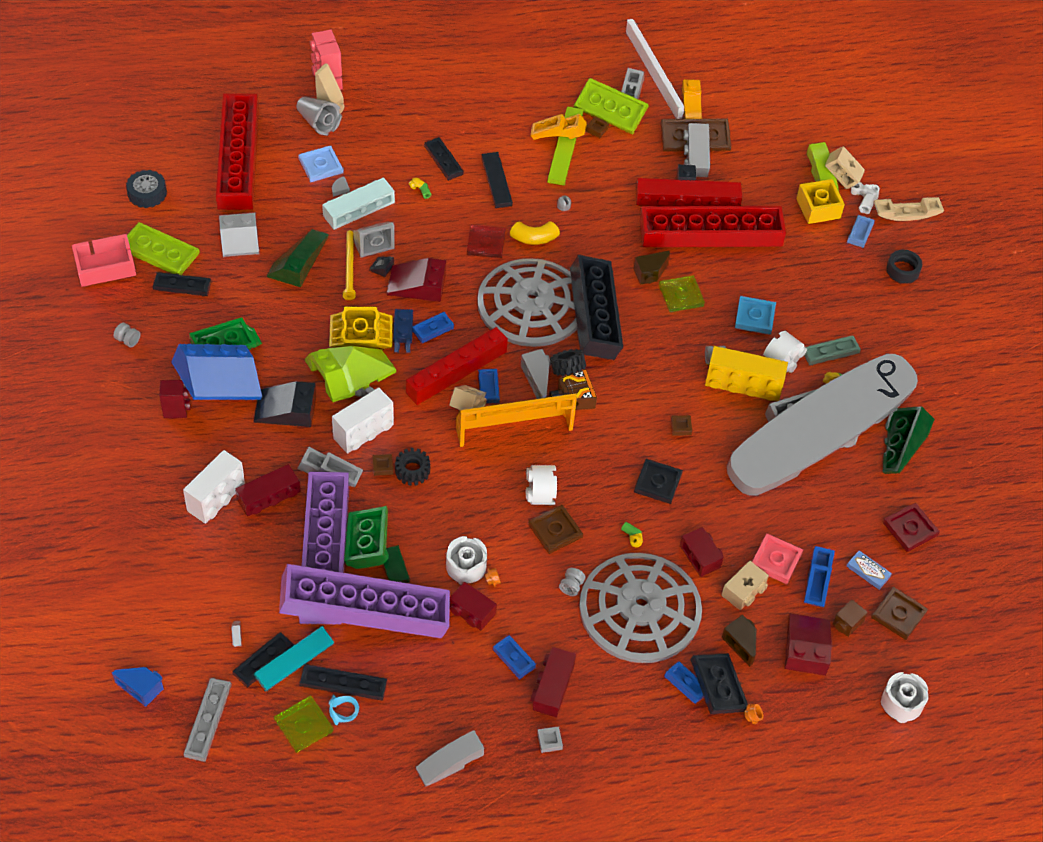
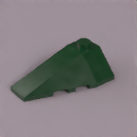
(299, 259)
(906, 433)

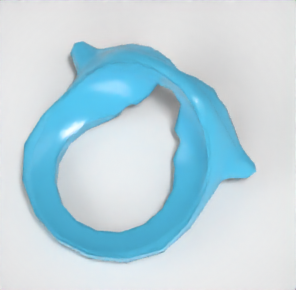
(339, 700)

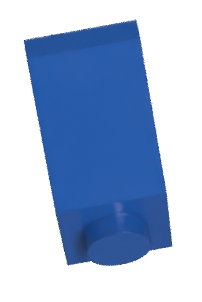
(139, 683)

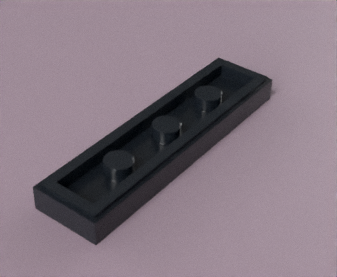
(496, 180)
(343, 682)

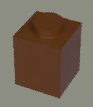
(849, 618)

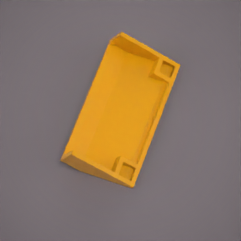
(516, 412)

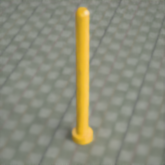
(349, 293)

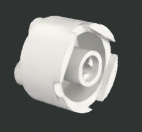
(786, 349)
(541, 485)
(466, 560)
(905, 697)

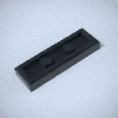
(443, 158)
(182, 284)
(266, 654)

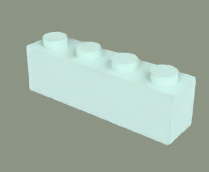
(358, 203)

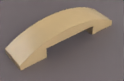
(909, 211)

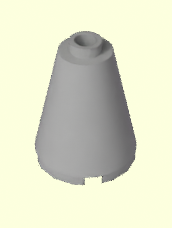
(320, 114)

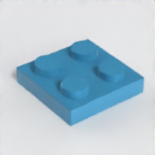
(755, 315)

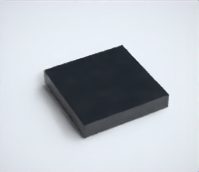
(658, 481)

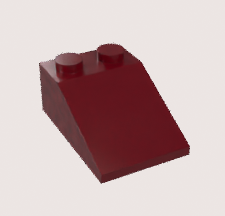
(418, 279)
(808, 644)

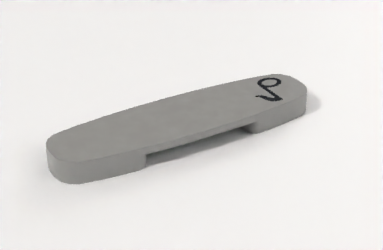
(821, 424)

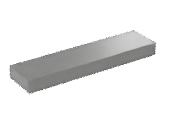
(207, 719)

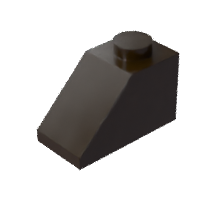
(651, 266)
(742, 638)

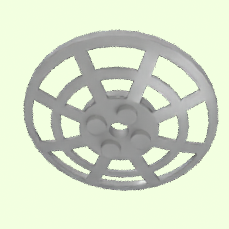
(527, 306)
(638, 614)

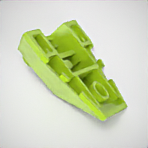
(349, 369)

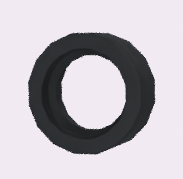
(908, 257)

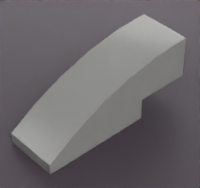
(317, 462)
(450, 758)

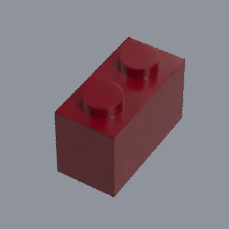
(174, 399)
(702, 551)
(472, 606)

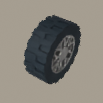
(146, 188)

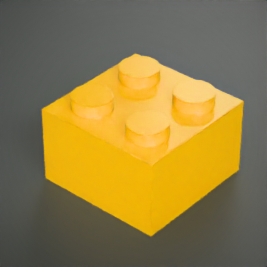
(820, 201)

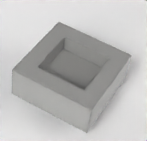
(550, 739)

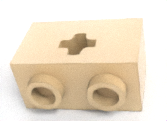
(844, 167)
(745, 585)

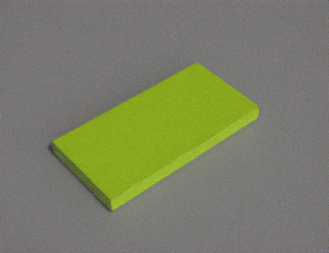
(611, 105)
(161, 249)

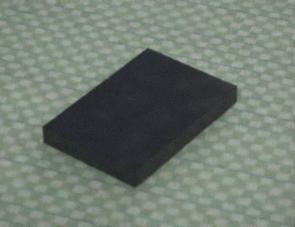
(719, 683)

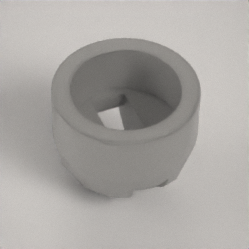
(562, 205)

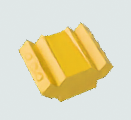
(361, 328)

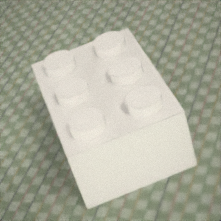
(363, 420)
(214, 487)

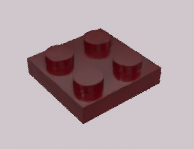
(911, 527)

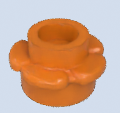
(492, 577)
(753, 713)

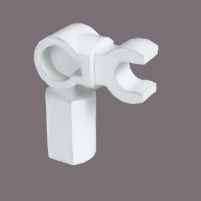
(869, 192)

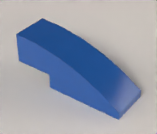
(819, 576)

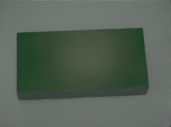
(395, 566)

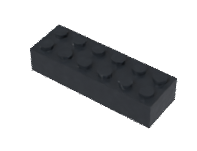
(596, 307)

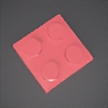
(777, 558)

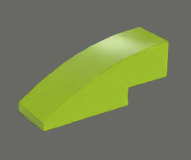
(818, 156)

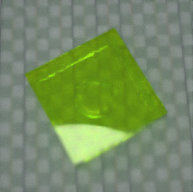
(681, 293)
(303, 724)

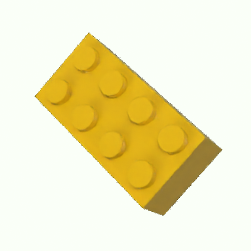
(746, 373)

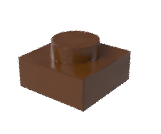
(597, 127)
(681, 425)
(382, 464)

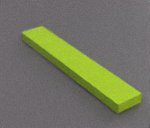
(563, 153)

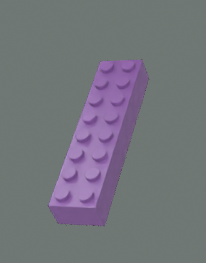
(325, 525)
(364, 601)

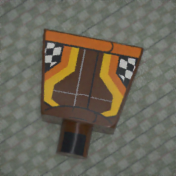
(581, 386)

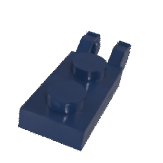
(403, 328)

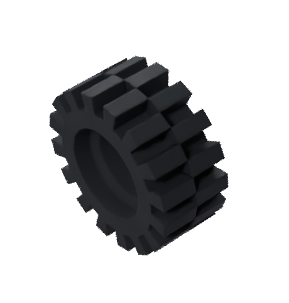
(568, 362)
(412, 457)

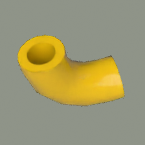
(534, 235)

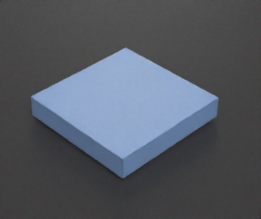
(320, 163)

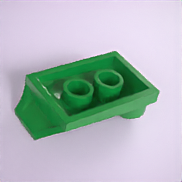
(228, 333)
(366, 538)

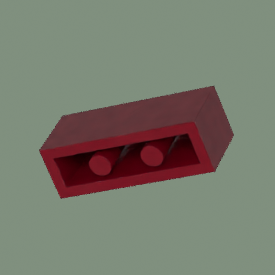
(268, 490)
(553, 681)

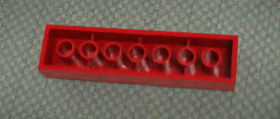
(237, 152)
(712, 226)

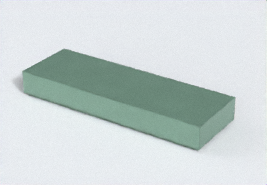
(831, 350)

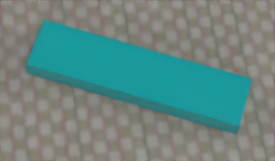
(293, 658)

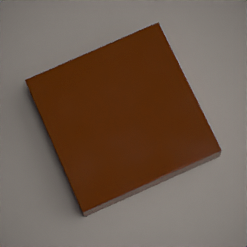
(555, 529)
(899, 613)

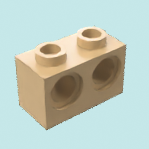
(467, 398)

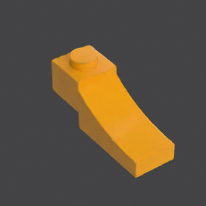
(691, 99)
(559, 126)

